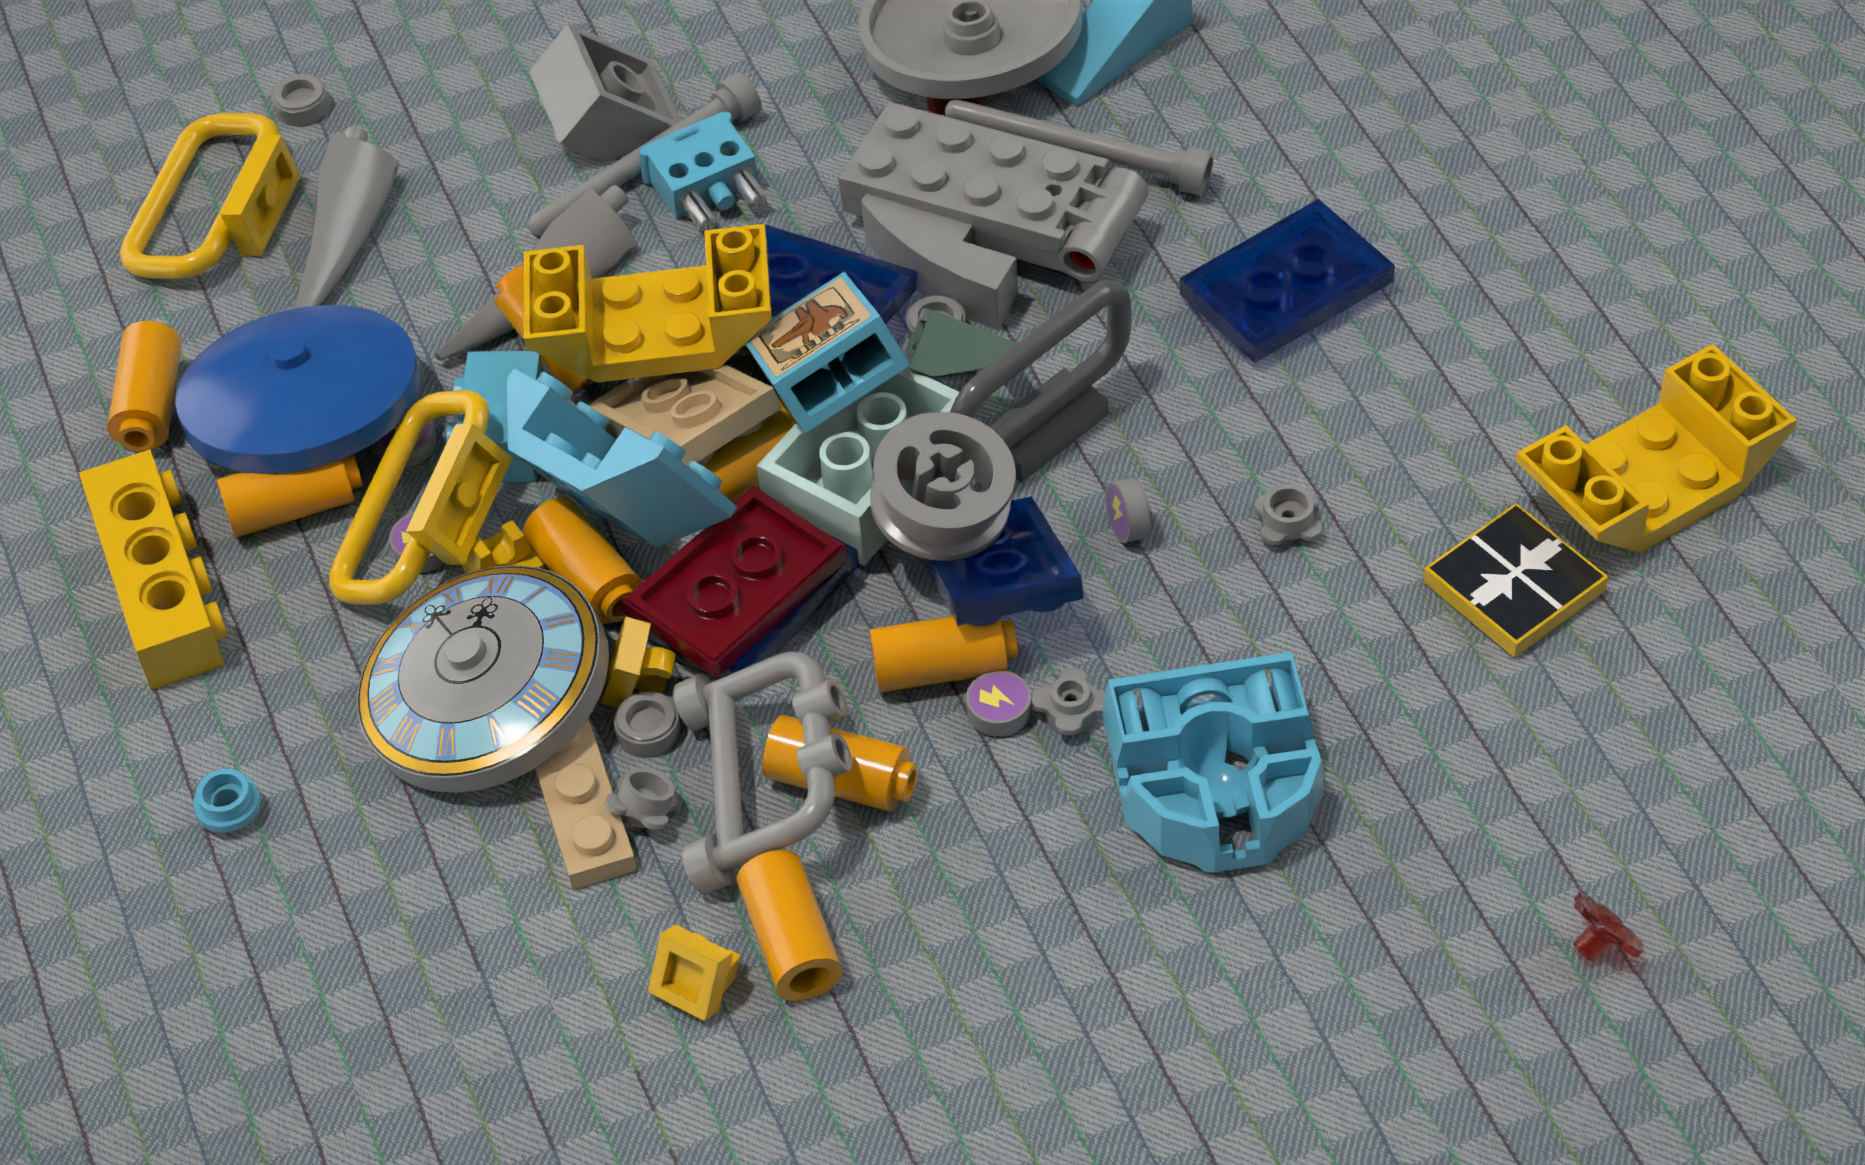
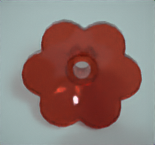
(1603, 930)

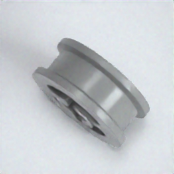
(943, 514)

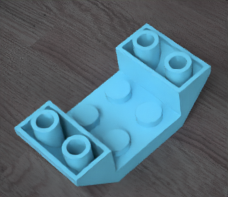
(622, 479)

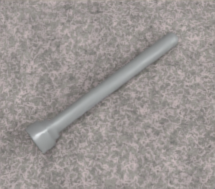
(733, 95)
(1186, 168)

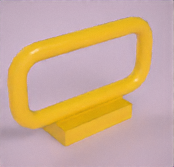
(247, 213)
(448, 510)

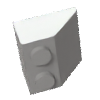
(601, 95)

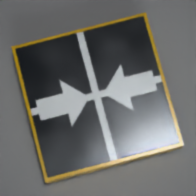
(1515, 579)

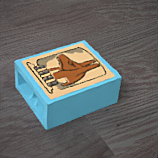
(826, 352)

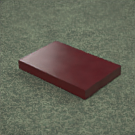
(735, 581)

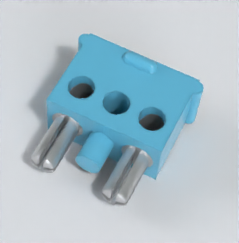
(701, 168)

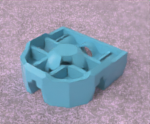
(1177, 773)

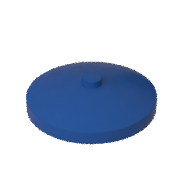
(298, 389)

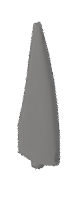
(348, 200)
(587, 222)

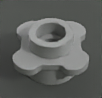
(1290, 502)
(1065, 716)
(643, 798)

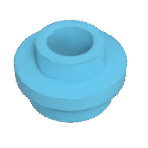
(221, 788)

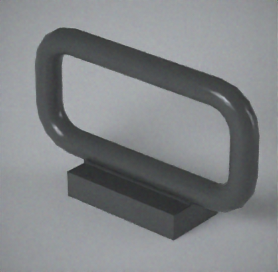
(1065, 403)

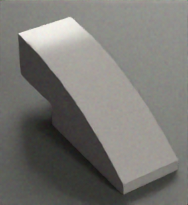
(944, 258)

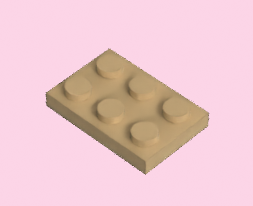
(690, 408)

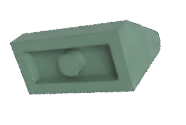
(951, 346)

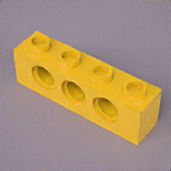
(151, 568)

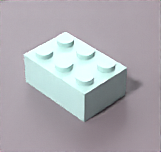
(831, 467)

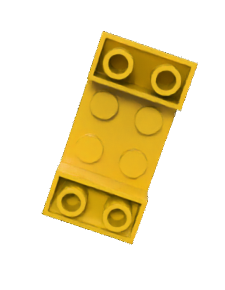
(648, 319)
(1669, 461)

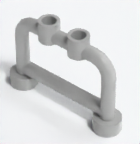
(706, 703)

